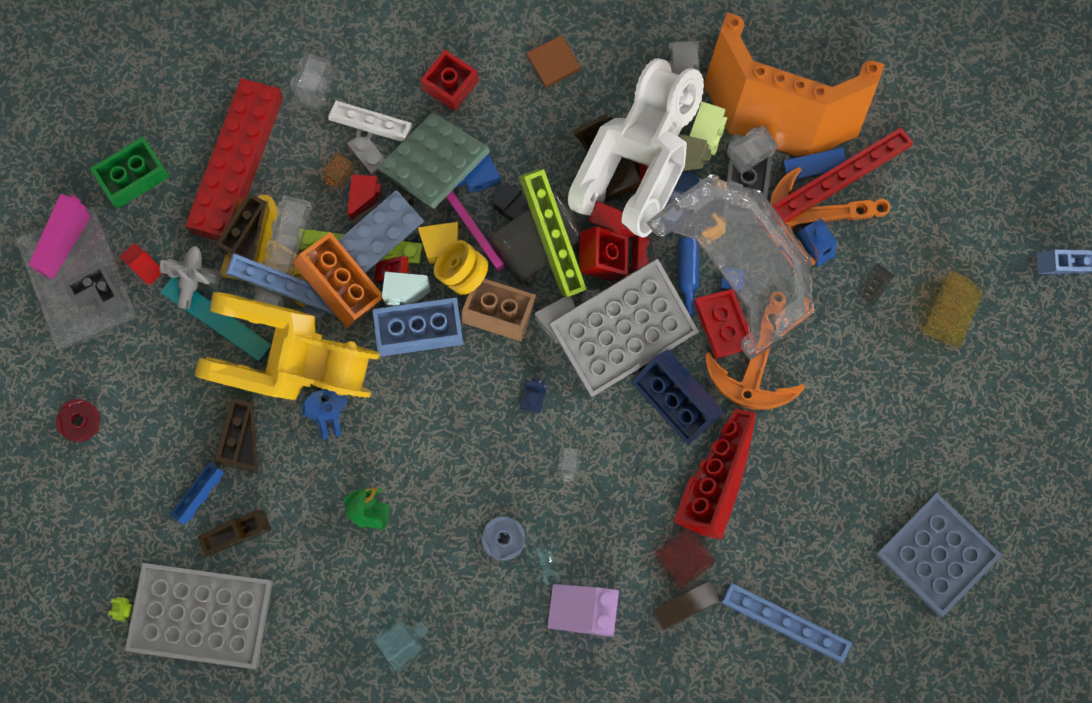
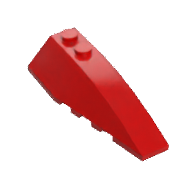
(715, 486)

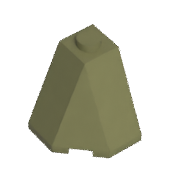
(696, 152)

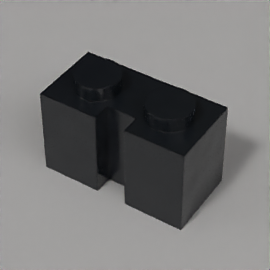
(510, 202)

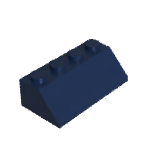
(677, 396)

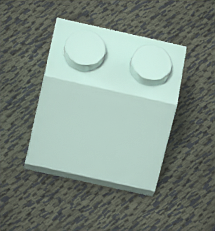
(404, 288)

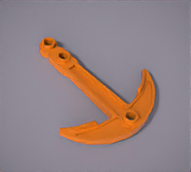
(826, 213)
(759, 398)

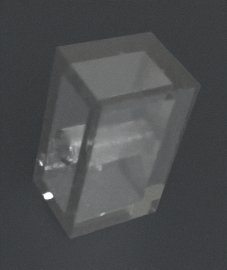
(751, 149)

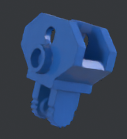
(325, 411)

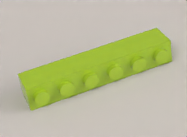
(552, 232)

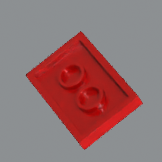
(722, 322)

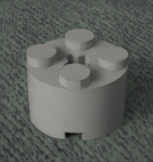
(684, 56)

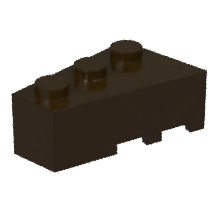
(246, 229)
(238, 439)

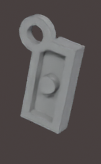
(366, 152)

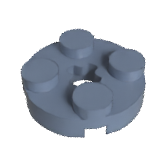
(492, 534)

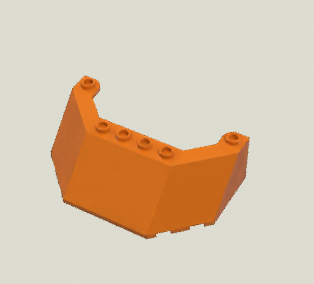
(796, 111)

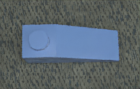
(1064, 261)

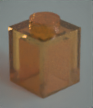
(337, 171)

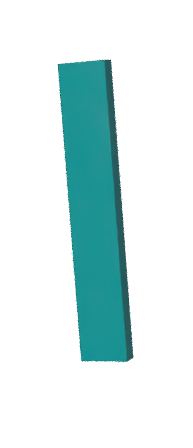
(224, 325)

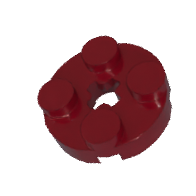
(68, 414)

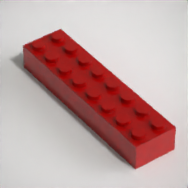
(234, 158)

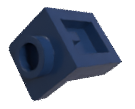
(533, 395)

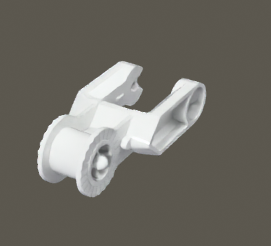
(646, 136)

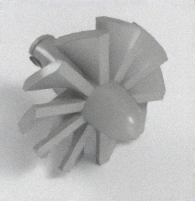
(190, 273)

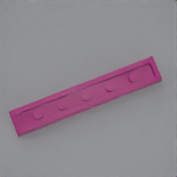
(474, 230)

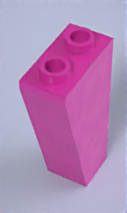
(59, 235)

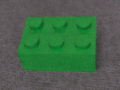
(129, 172)

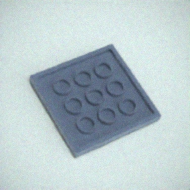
(939, 555)

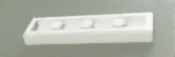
(370, 121)

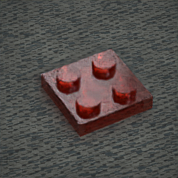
(684, 558)

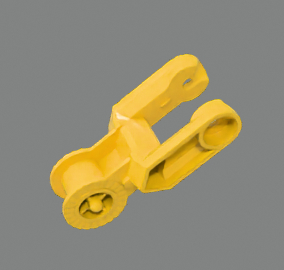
(295, 358)

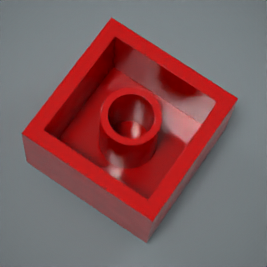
(449, 80)
(603, 254)

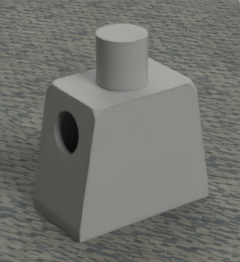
(552, 312)

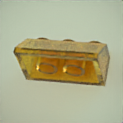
(952, 309)

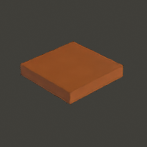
(553, 61)

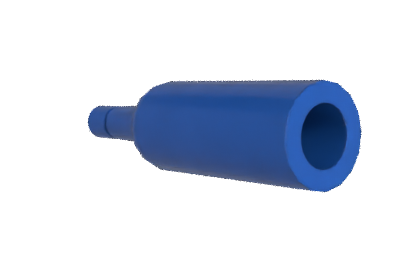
(688, 270)

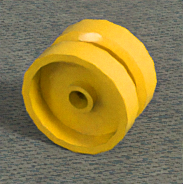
(461, 267)

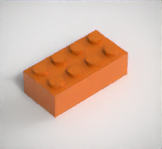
(338, 279)

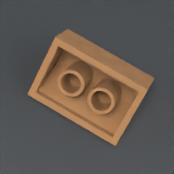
(499, 309)

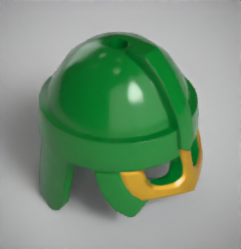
(364, 510)

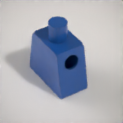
(482, 176)
(816, 240)

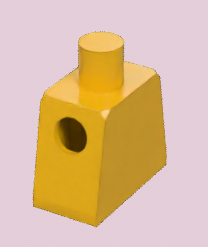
(438, 237)

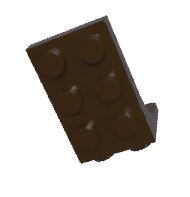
(626, 174)

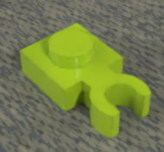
(121, 609)

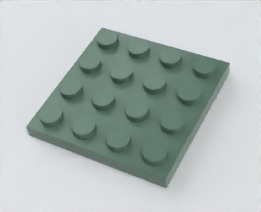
(433, 160)

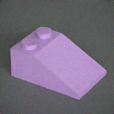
(583, 609)

